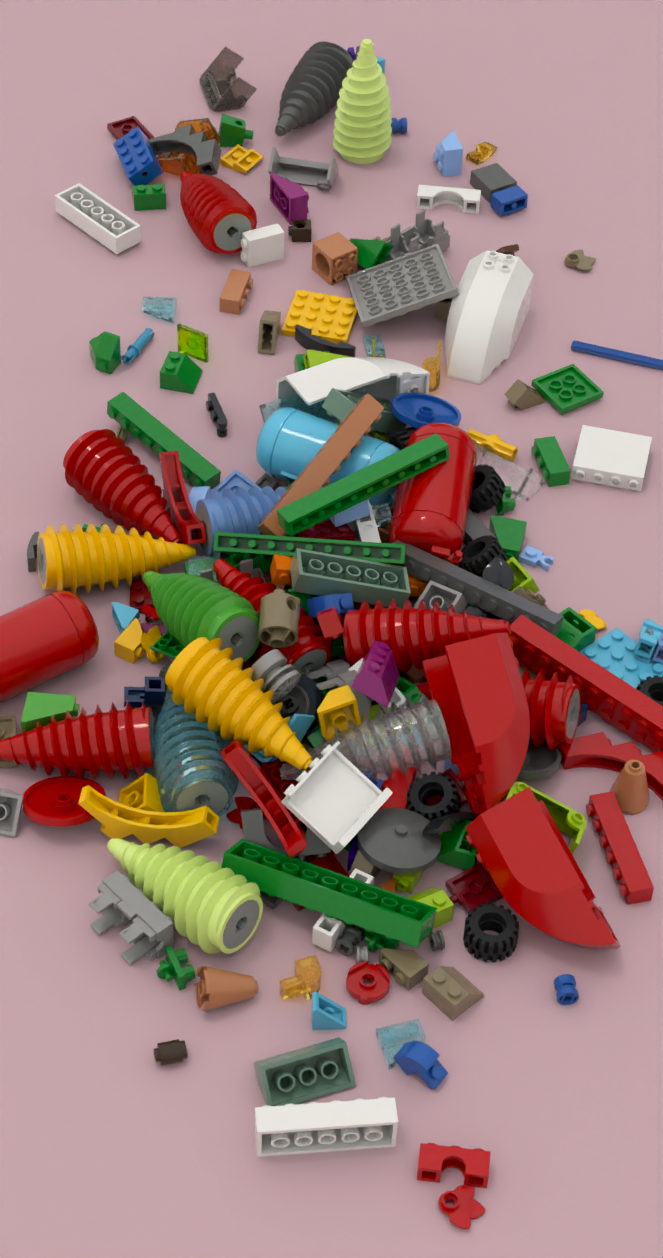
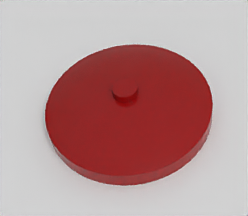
(56, 801)

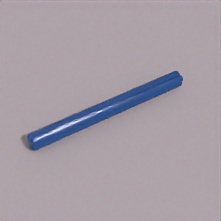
(617, 355)

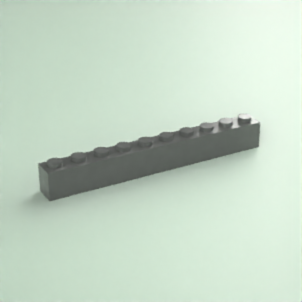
(478, 590)

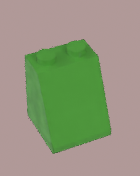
(42, 706)

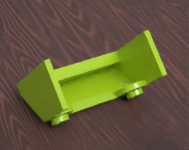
(566, 819)

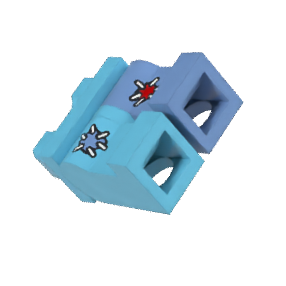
(650, 638)

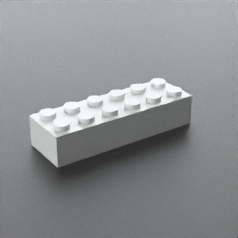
(98, 218)
(325, 1126)

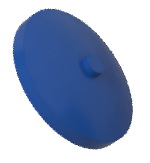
(423, 409)

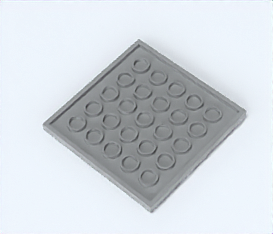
(401, 285)

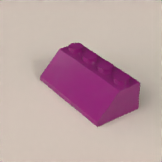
(377, 674)

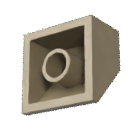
(450, 991)

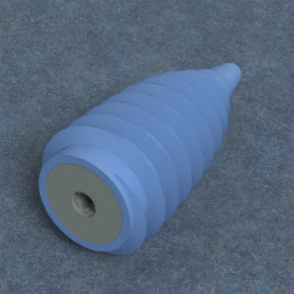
(235, 512)

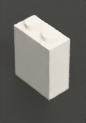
(262, 245)

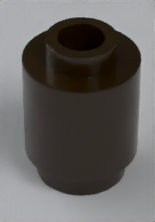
(170, 1052)

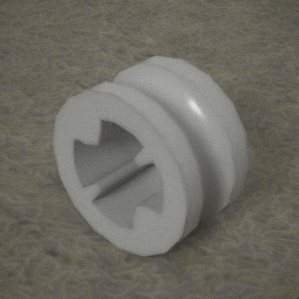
(361, 954)

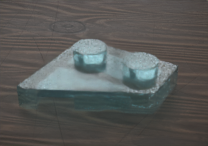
(160, 307)
(395, 1036)

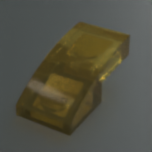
(482, 153)

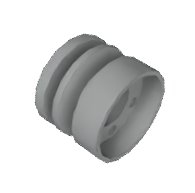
(276, 674)

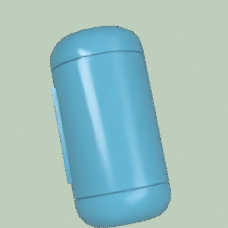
(293, 439)

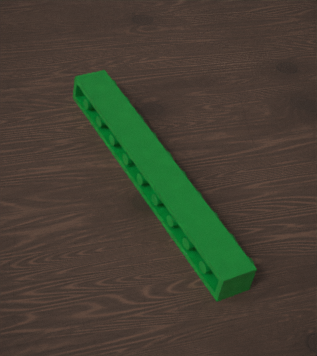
(363, 484)
(283, 545)

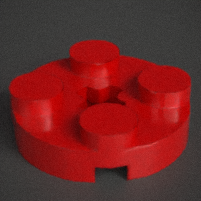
(367, 993)

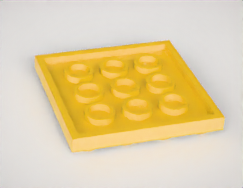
(326, 316)

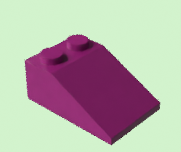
(288, 198)

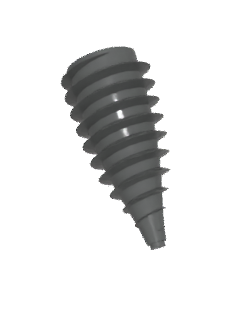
(313, 86)

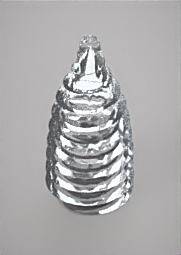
(389, 741)

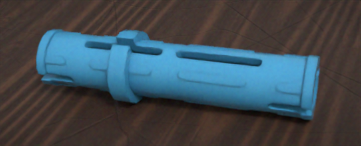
(135, 349)

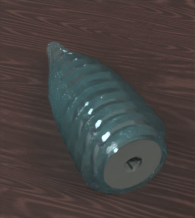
(190, 762)

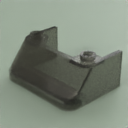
(217, 81)

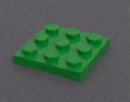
(567, 388)

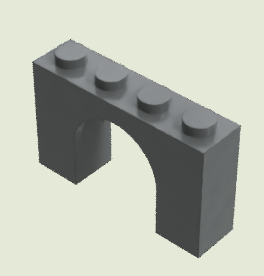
(254, 832)

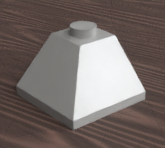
(10, 811)

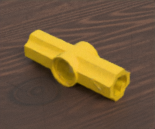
(494, 444)

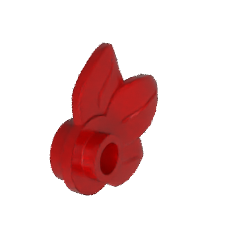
(242, 803)
(464, 1206)

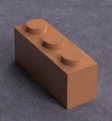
(235, 291)

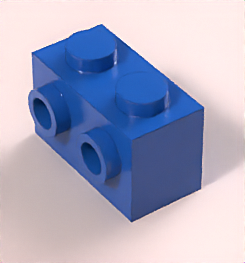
(509, 200)

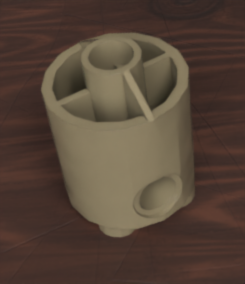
(279, 619)

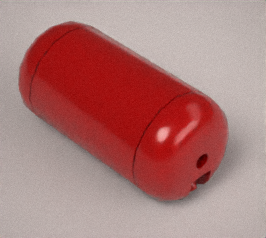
(436, 502)
(44, 641)

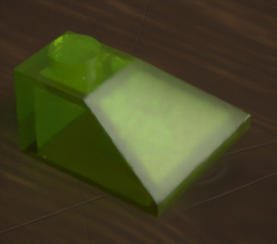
(192, 342)

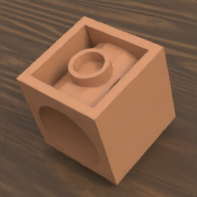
(334, 258)

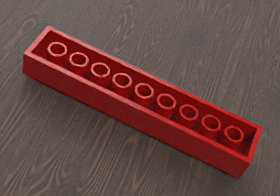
(600, 689)

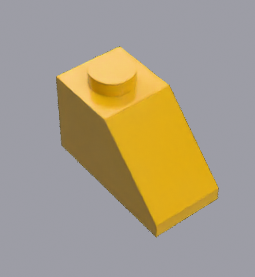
(128, 643)

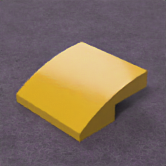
(240, 159)

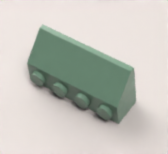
(305, 1073)

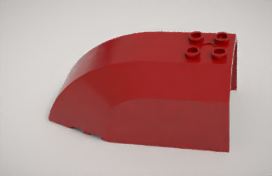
(483, 714)
(539, 872)

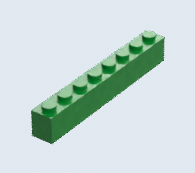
(161, 439)

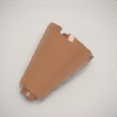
(632, 788)
(222, 988)

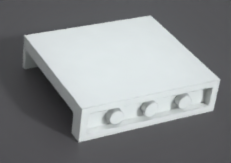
(611, 458)
(334, 798)

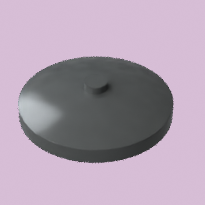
(540, 762)
(396, 841)

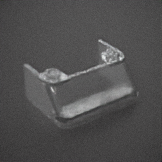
(522, 481)

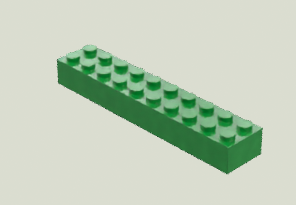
(332, 893)

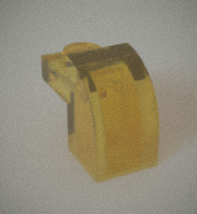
(306, 979)

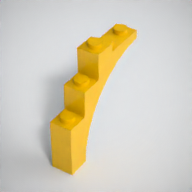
(149, 826)

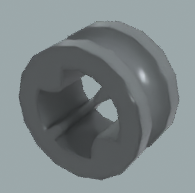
(436, 940)

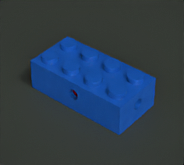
(138, 157)

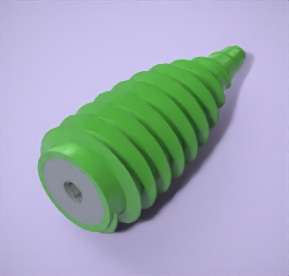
(203, 608)

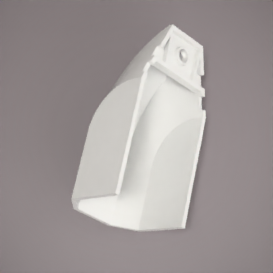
(486, 315)
(378, 375)

